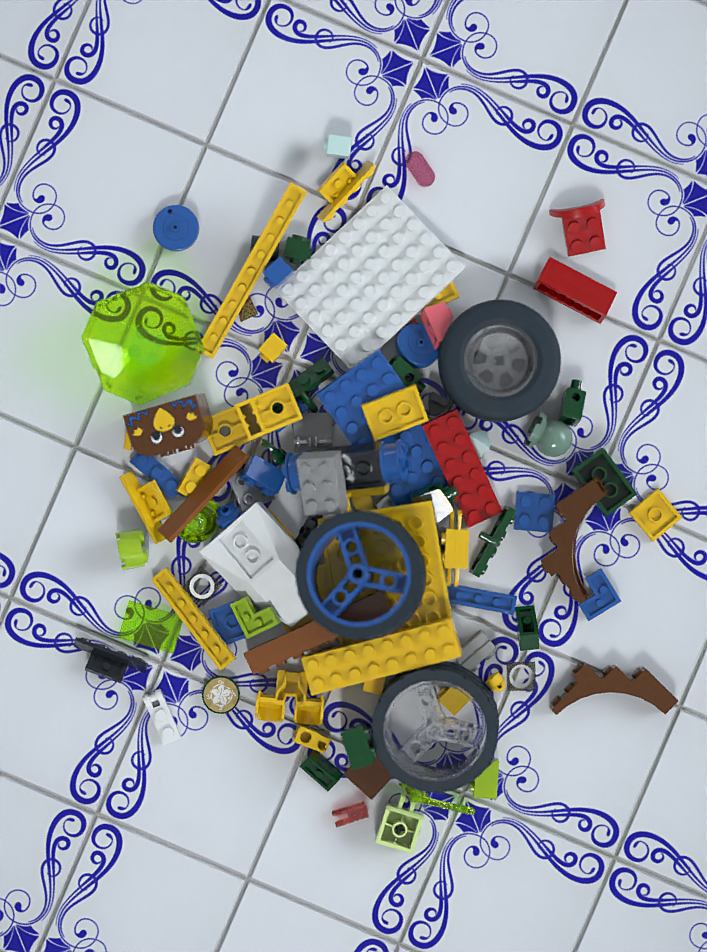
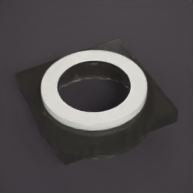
(202, 573)
(530, 685)

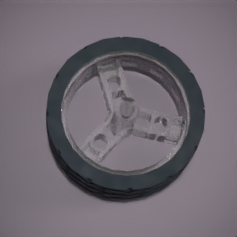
(402, 760)

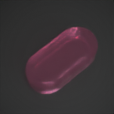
(420, 169)

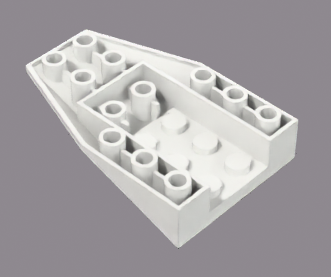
(259, 562)

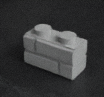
(476, 650)

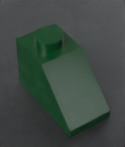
(527, 628)

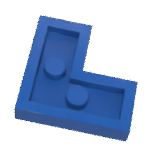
(603, 598)

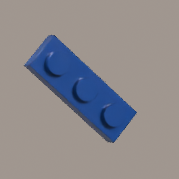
(156, 471)

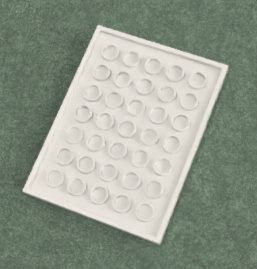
(370, 278)

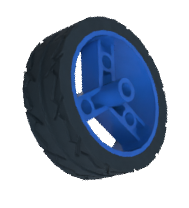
(345, 528)

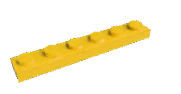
(193, 618)

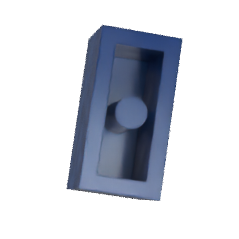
(277, 273)
(262, 475)

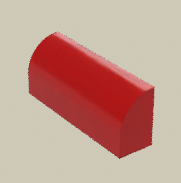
(575, 290)

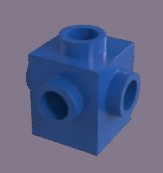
(227, 515)

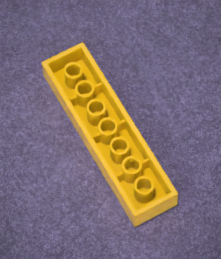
(382, 656)

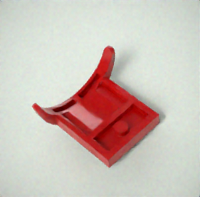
(582, 227)

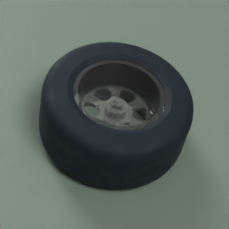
(536, 346)

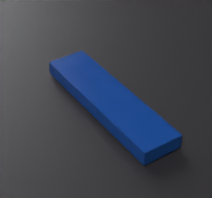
(482, 599)

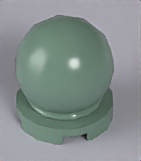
(550, 436)

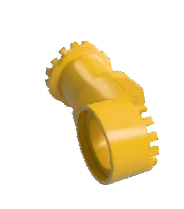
(494, 680)

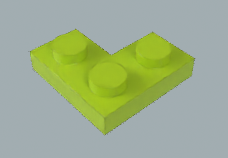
(252, 621)

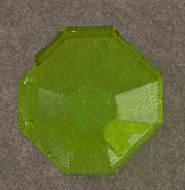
(143, 343)

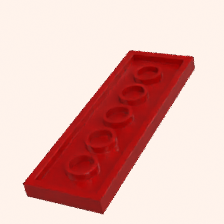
(462, 467)

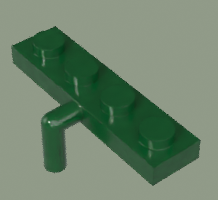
(306, 383)
(492, 541)

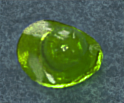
(203, 524)

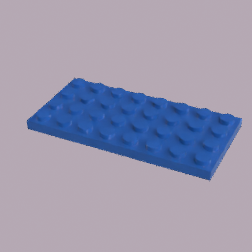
(363, 383)

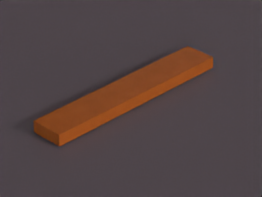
(203, 494)

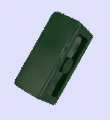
(321, 770)

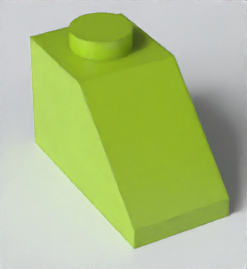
(486, 784)

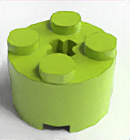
(131, 549)

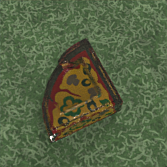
(247, 311)

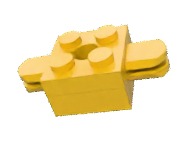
(455, 548)

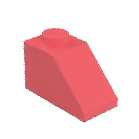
(436, 322)

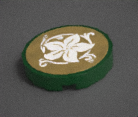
(221, 694)

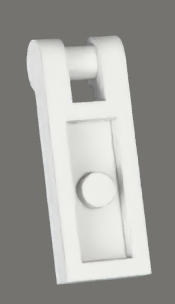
(162, 717)

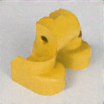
(289, 684)

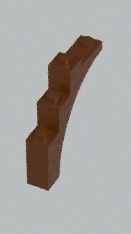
(564, 535)
(613, 680)

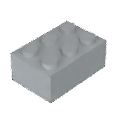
(322, 482)

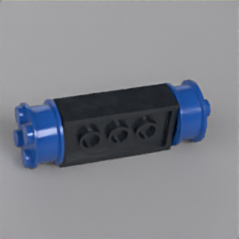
(363, 465)

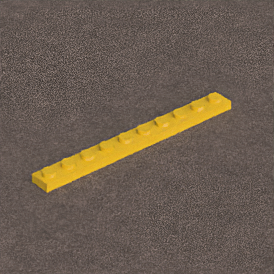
(253, 268)

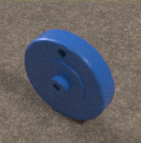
(176, 228)
(415, 346)

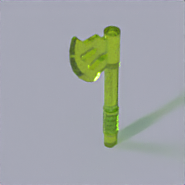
(424, 799)

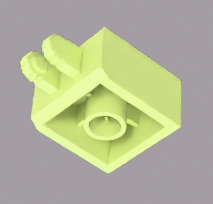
(395, 815)

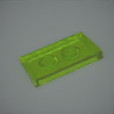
(151, 627)

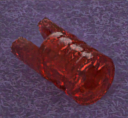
(354, 812)

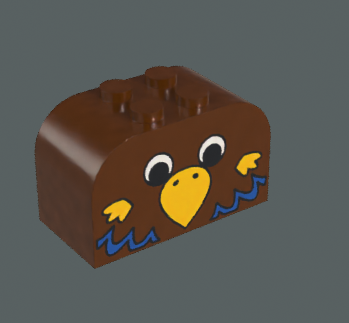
(170, 426)

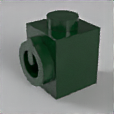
(297, 249)

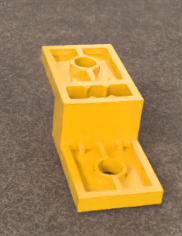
(253, 419)

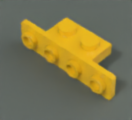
(340, 186)
(148, 502)

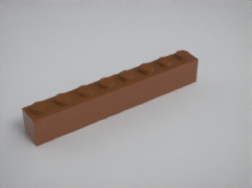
(313, 635)

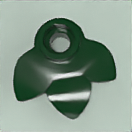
(277, 455)

